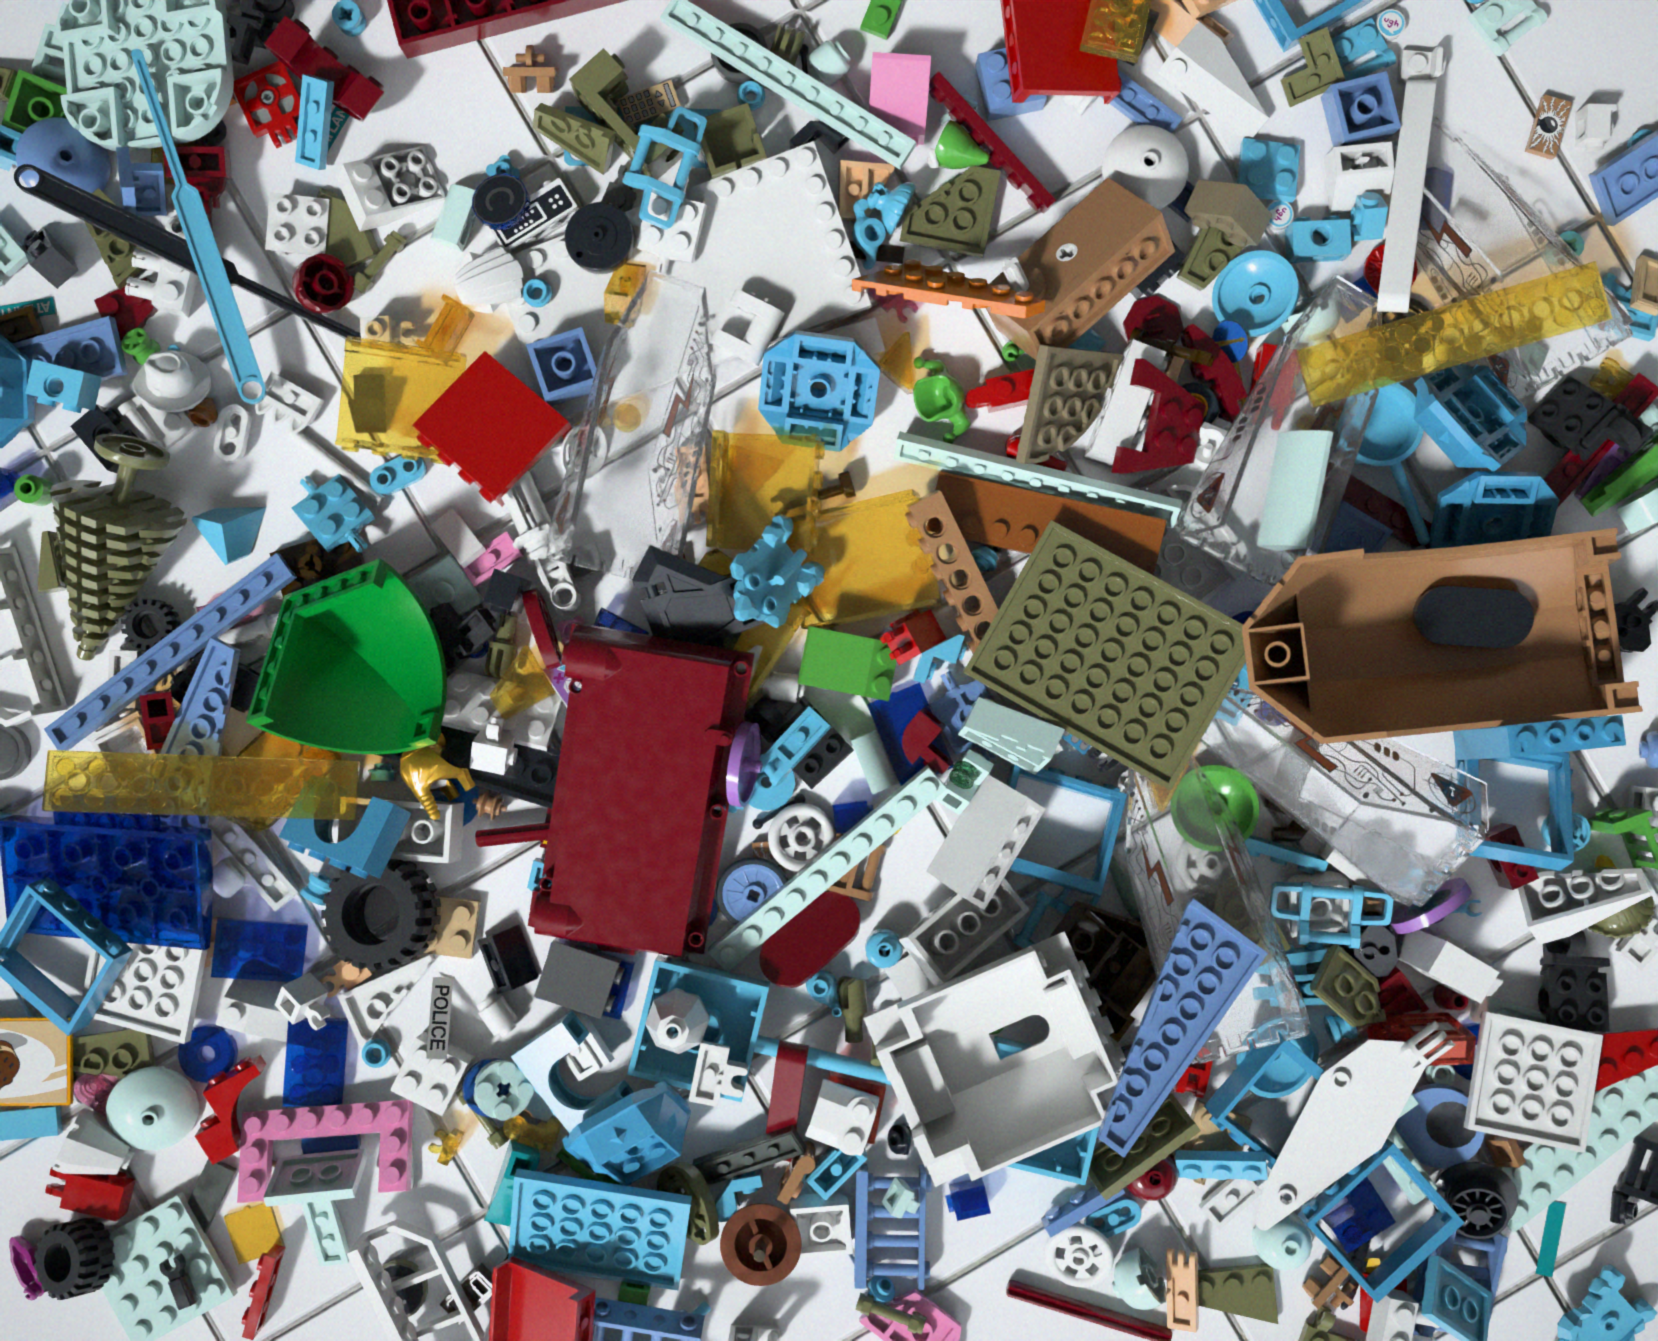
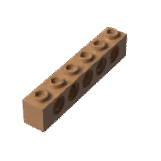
(961, 559)

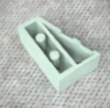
(1011, 734)

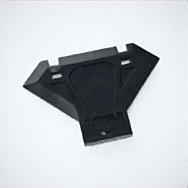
(694, 604)

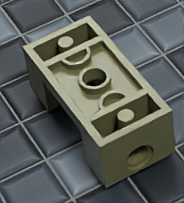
(598, 89)

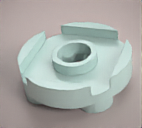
(502, 1106)

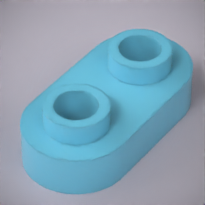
(397, 475)
(1113, 1220)

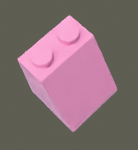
(901, 92)

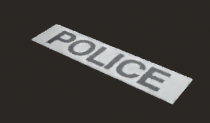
(439, 1018)

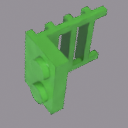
(1627, 821)

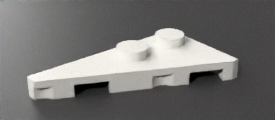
(375, 1000)

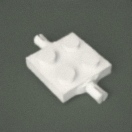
(678, 241)

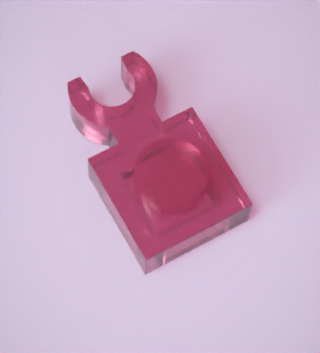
(893, 301)

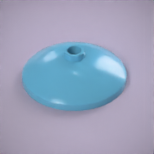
(1247, 279)
(1284, 1074)

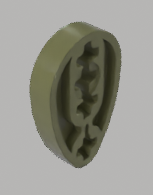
(703, 1208)

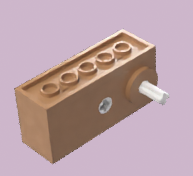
(1084, 266)

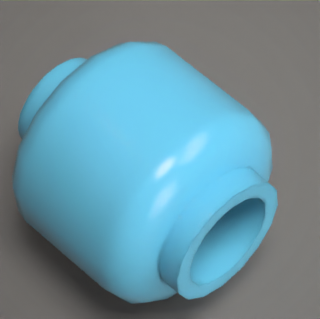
(880, 938)

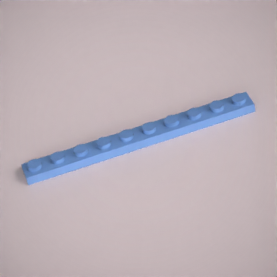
(170, 653)

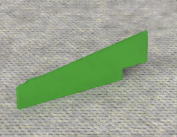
(1624, 480)

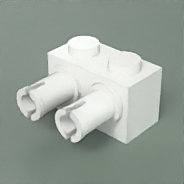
(172, 290)
(1395, 1319)

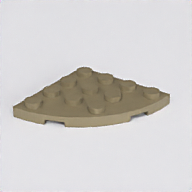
(1064, 399)

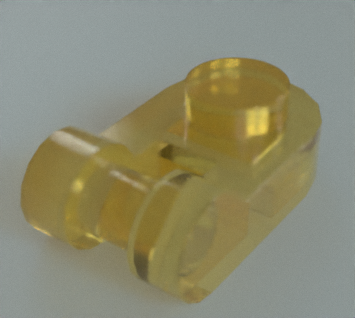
(1600, 381)

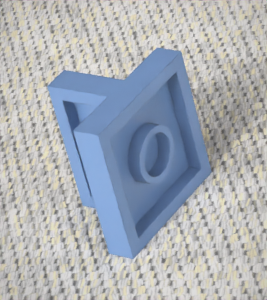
(141, 186)

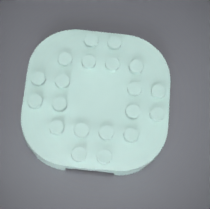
(185, 54)

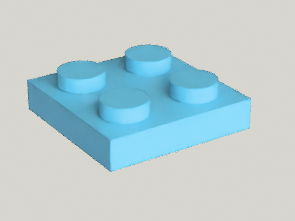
(1269, 169)

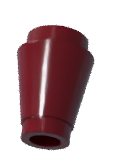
(1449, 999)

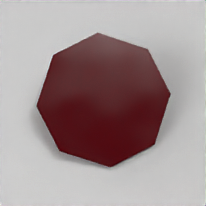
(1156, 316)

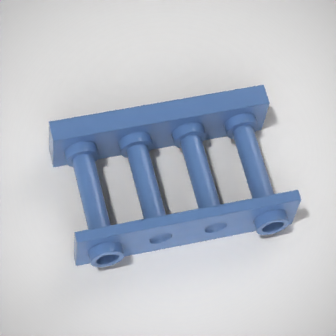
(866, 1239)
(1486, 1274)
(646, 1320)

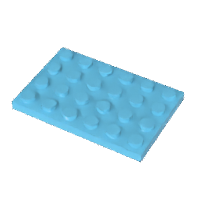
(599, 1229)

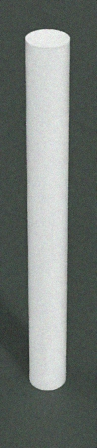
(337, 467)

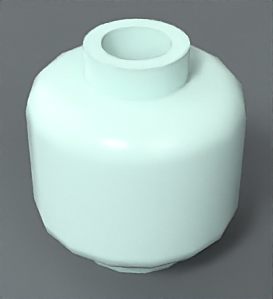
(829, 62)

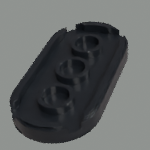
(1473, 616)

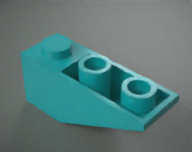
(516, 1157)

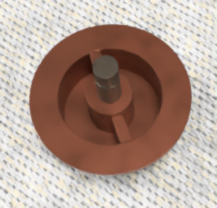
(760, 1244)

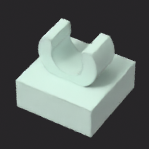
(900, 1199)

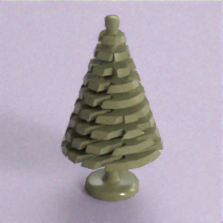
(111, 537)

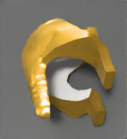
(423, 773)

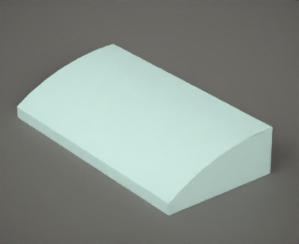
(1295, 490)

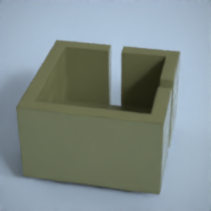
(729, 139)

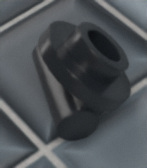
(216, 135)
(900, 1138)
(1623, 1208)

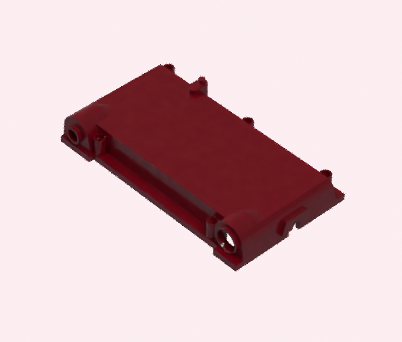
(638, 791)

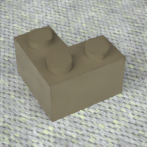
(1230, 209)

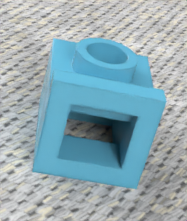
(1368, 217)

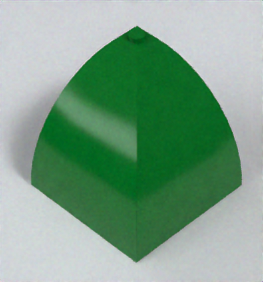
(353, 666)

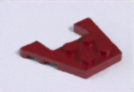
(1171, 426)

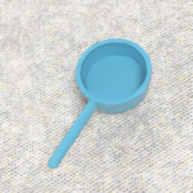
(1391, 439)

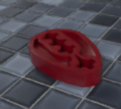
(542, 627)

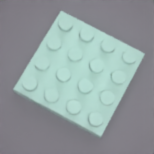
(140, 1290)

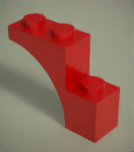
(220, 1132)

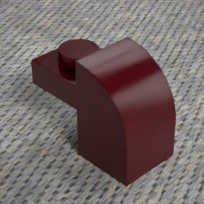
(157, 717)
(919, 740)

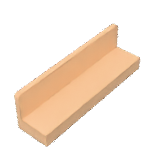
(1176, 22)

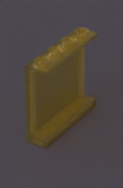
(387, 391)
(760, 479)

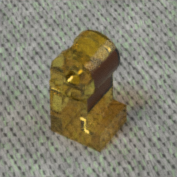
(533, 1131)

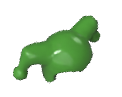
(940, 397)

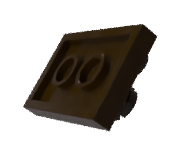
(314, 564)

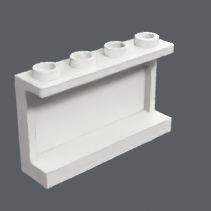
(985, 841)

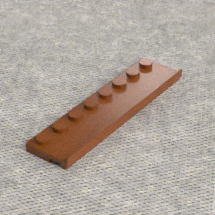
(1018, 517)

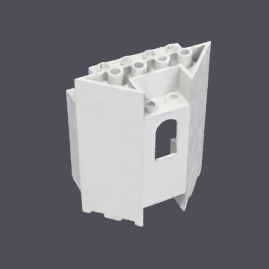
(988, 1111)

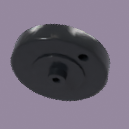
(600, 238)

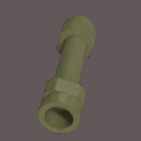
(394, 243)
(496, 1135)
(914, 1321)

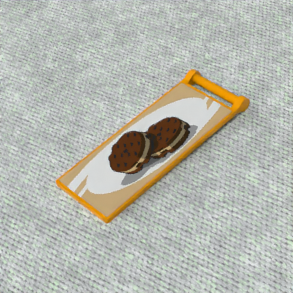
(35, 1063)

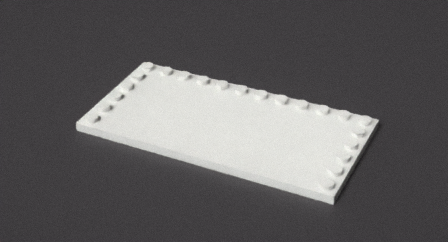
(763, 233)

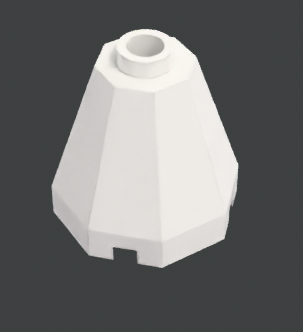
(677, 1021)
(92, 1148)

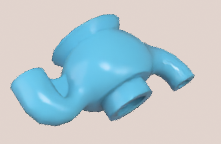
(867, 233)
(823, 989)

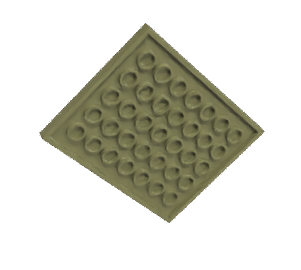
(1110, 654)

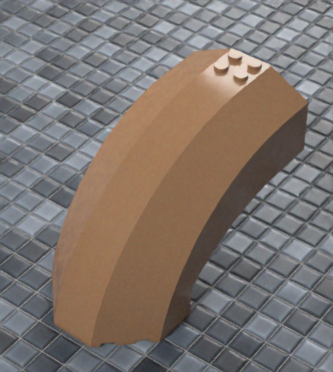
(1348, 664)

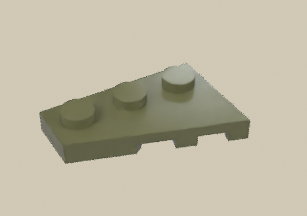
(577, 136)
(1240, 1291)

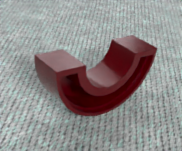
(303, 55)

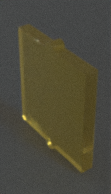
(253, 1231)

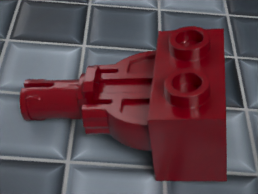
(205, 170)

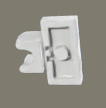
(715, 1074)

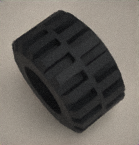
(74, 1258)

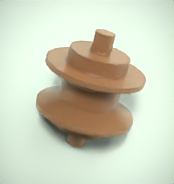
(489, 804)

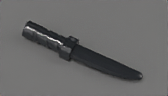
(1360, 1262)

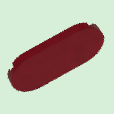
(810, 940)

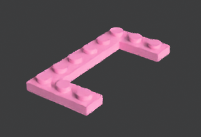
(388, 1118)

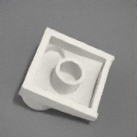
(1325, 913)
(843, 1117)
(823, 1224)

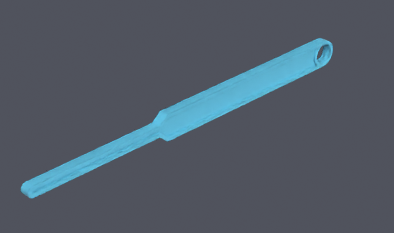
(204, 251)

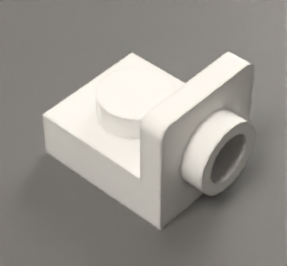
(1420, 65)

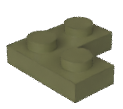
(1321, 71)

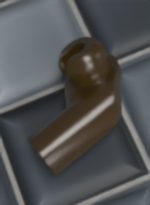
(1291, 833)

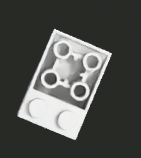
(389, 187)

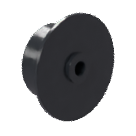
(1479, 1196)

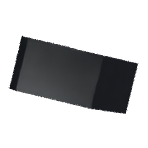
(819, 130)

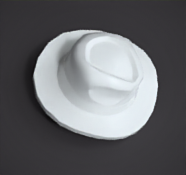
(172, 381)

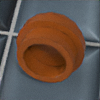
(204, 413)

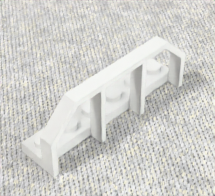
(28, 643)
(382, 1291)

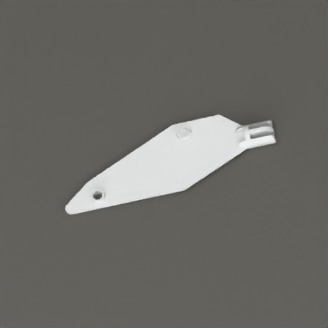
(1346, 1119)

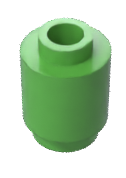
(33, 490)

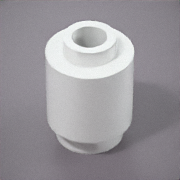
(783, 687)
(497, 1015)

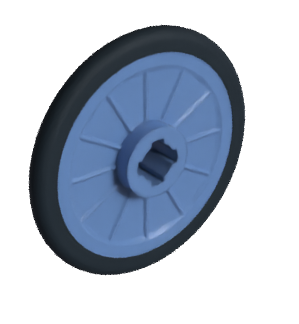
(742, 877)

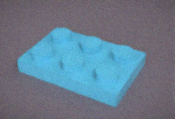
(1456, 1301)

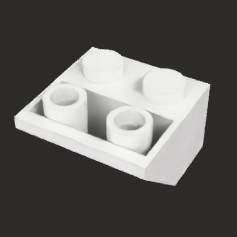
(1358, 170)

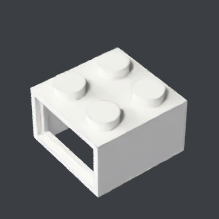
(431, 1081)

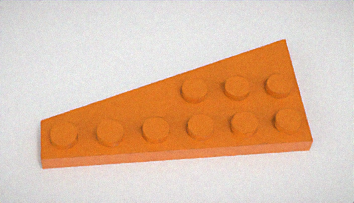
(939, 287)

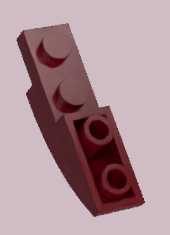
(1222, 375)

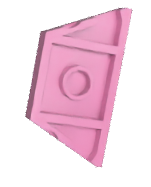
(938, 1324)

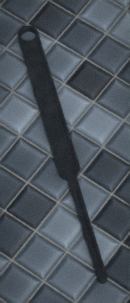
(155, 240)

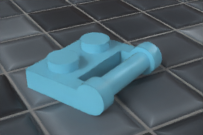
(1359, 42)

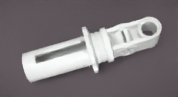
(554, 574)

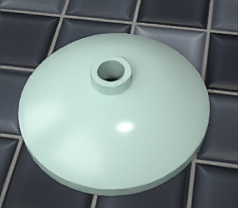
(155, 1093)

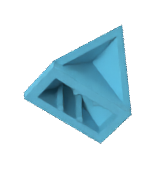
(230, 530)

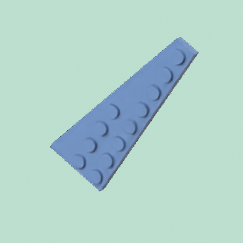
(203, 714)
(1193, 992)

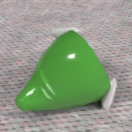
(956, 149)

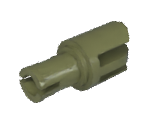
(785, 46)
(502, 649)
(854, 1006)

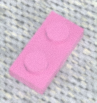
(498, 555)

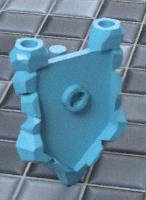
(772, 576)
(1605, 1312)

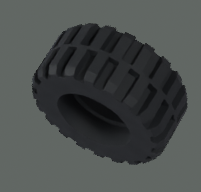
(347, 921)

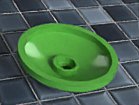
(1237, 795)

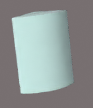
(455, 218)
(874, 761)

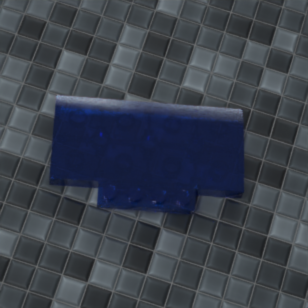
(125, 869)

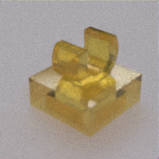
(449, 1145)

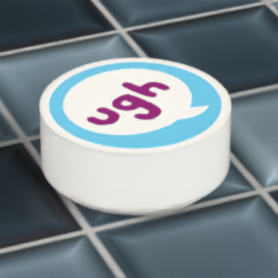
(1390, 24)
(1281, 213)

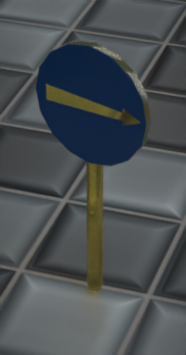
(1233, 341)

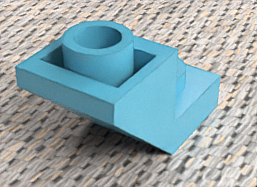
(946, 651)
(727, 1200)

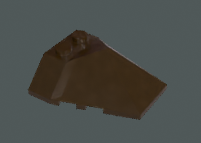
(1115, 958)

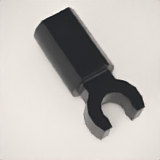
(179, 1282)

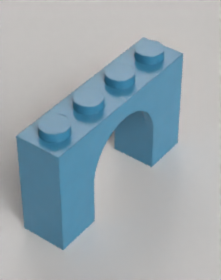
(364, 850)

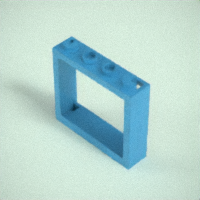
(1286, 31)
(1540, 738)
(1083, 786)
(1560, 811)
(32, 982)
(1242, 1080)
(1412, 1251)

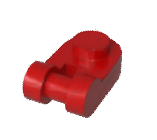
(1198, 1087)

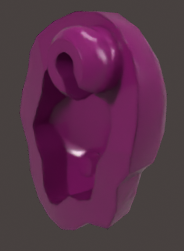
(23, 1263)

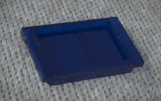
(891, 721)

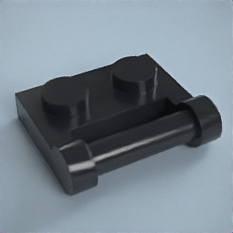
(1649, 1187)

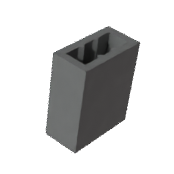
(579, 978)

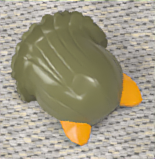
(1627, 921)

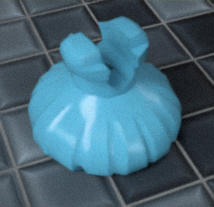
(891, 203)

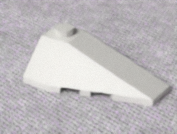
(1573, 901)

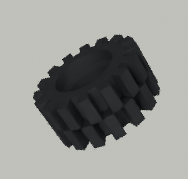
(137, 614)

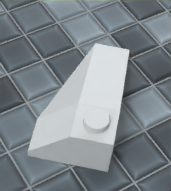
(1213, 80)
(252, 1009)

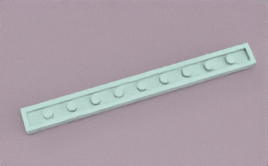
(789, 82)
(1032, 477)
(827, 868)

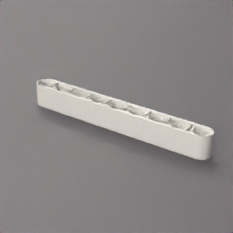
(1407, 196)

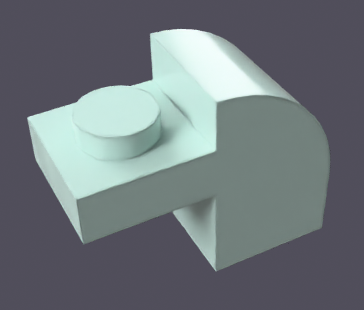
(1640, 509)
(958, 798)

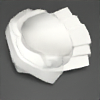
(488, 280)

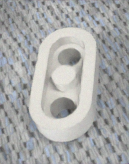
(229, 433)

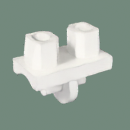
(1209, 441)

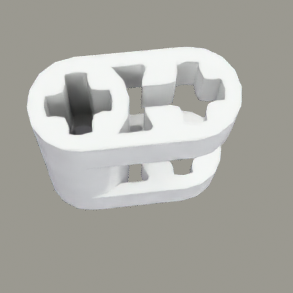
(759, 333)

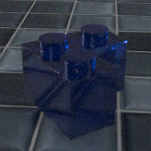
(1359, 1217)

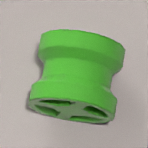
(139, 345)

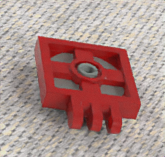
(269, 102)

